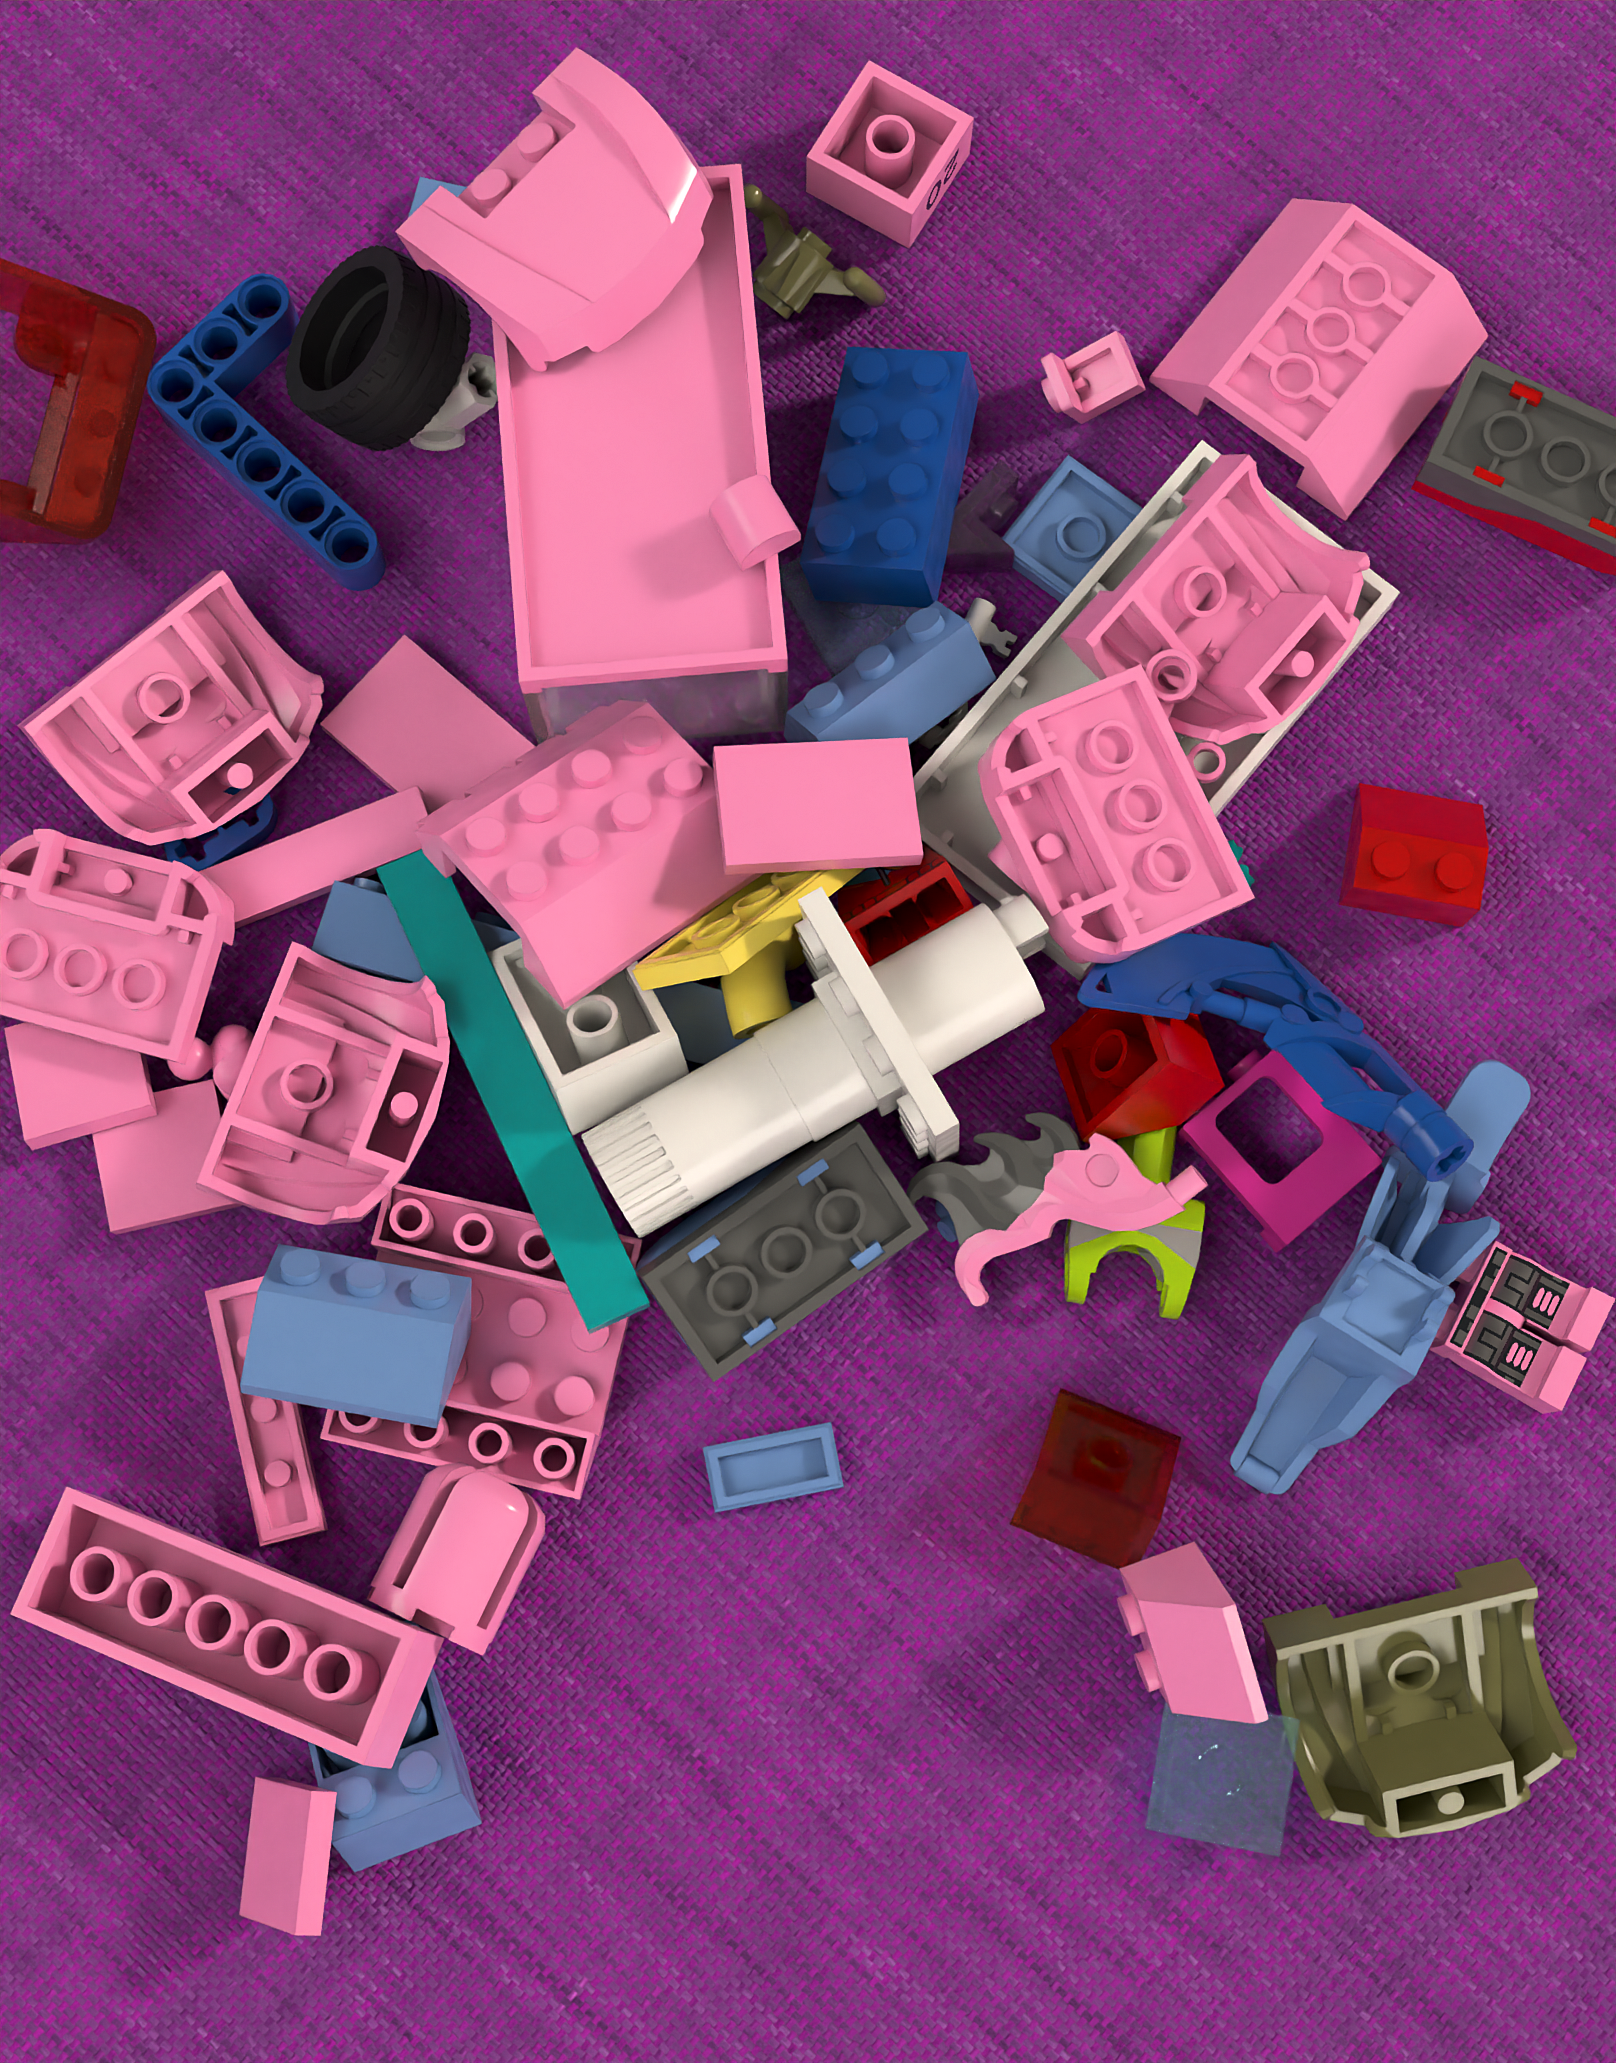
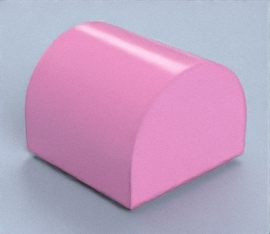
(753, 521)

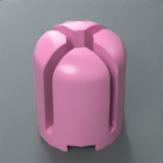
(460, 1554)

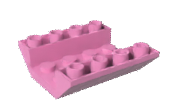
(1328, 346)
(531, 1374)

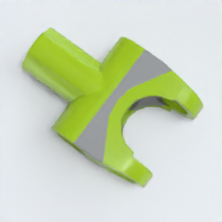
(1167, 1247)

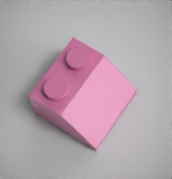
(1190, 1637)

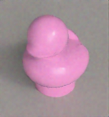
(223, 1056)

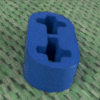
(229, 842)

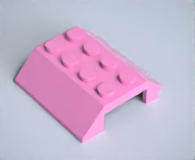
(591, 845)

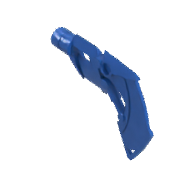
(1299, 1021)

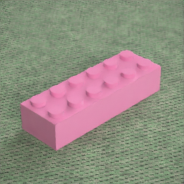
(228, 1628)

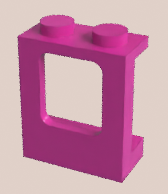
(1312, 1186)

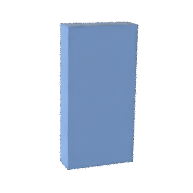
(773, 1467)

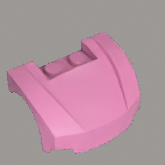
(573, 220)
(1241, 596)
(180, 719)
(330, 1093)

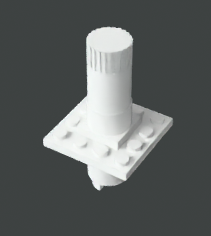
(853, 1048)

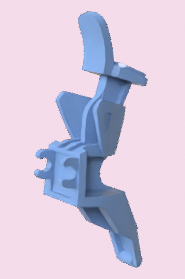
(1385, 1299)

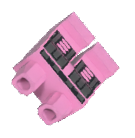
(1521, 1327)

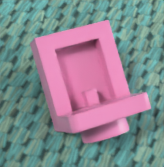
(1092, 378)

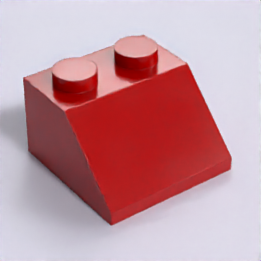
(1415, 856)
(1134, 1071)

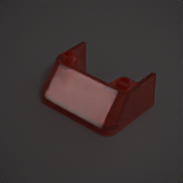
(100, 373)

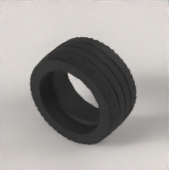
(378, 349)

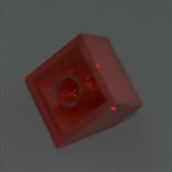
(1097, 1481)

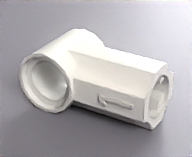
(470, 398)

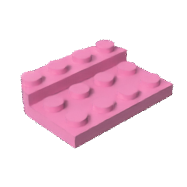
(1108, 821)
(108, 943)

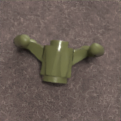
(798, 264)

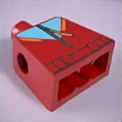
(900, 904)

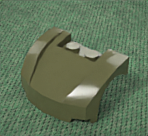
(1420, 1705)

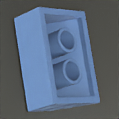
(898, 684)
(357, 1335)

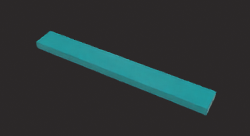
(515, 1093)

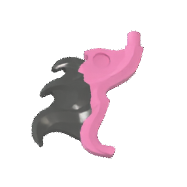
(1035, 1184)

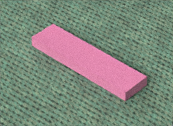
(311, 859)
(267, 1430)

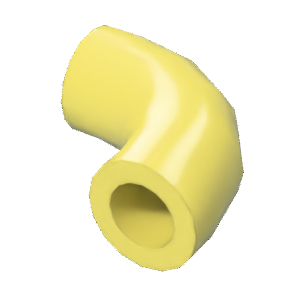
(758, 988)

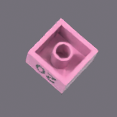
(888, 154)

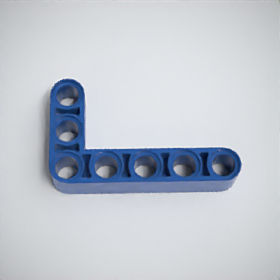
(252, 446)

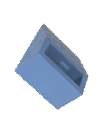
(403, 1807)

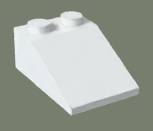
(599, 1050)

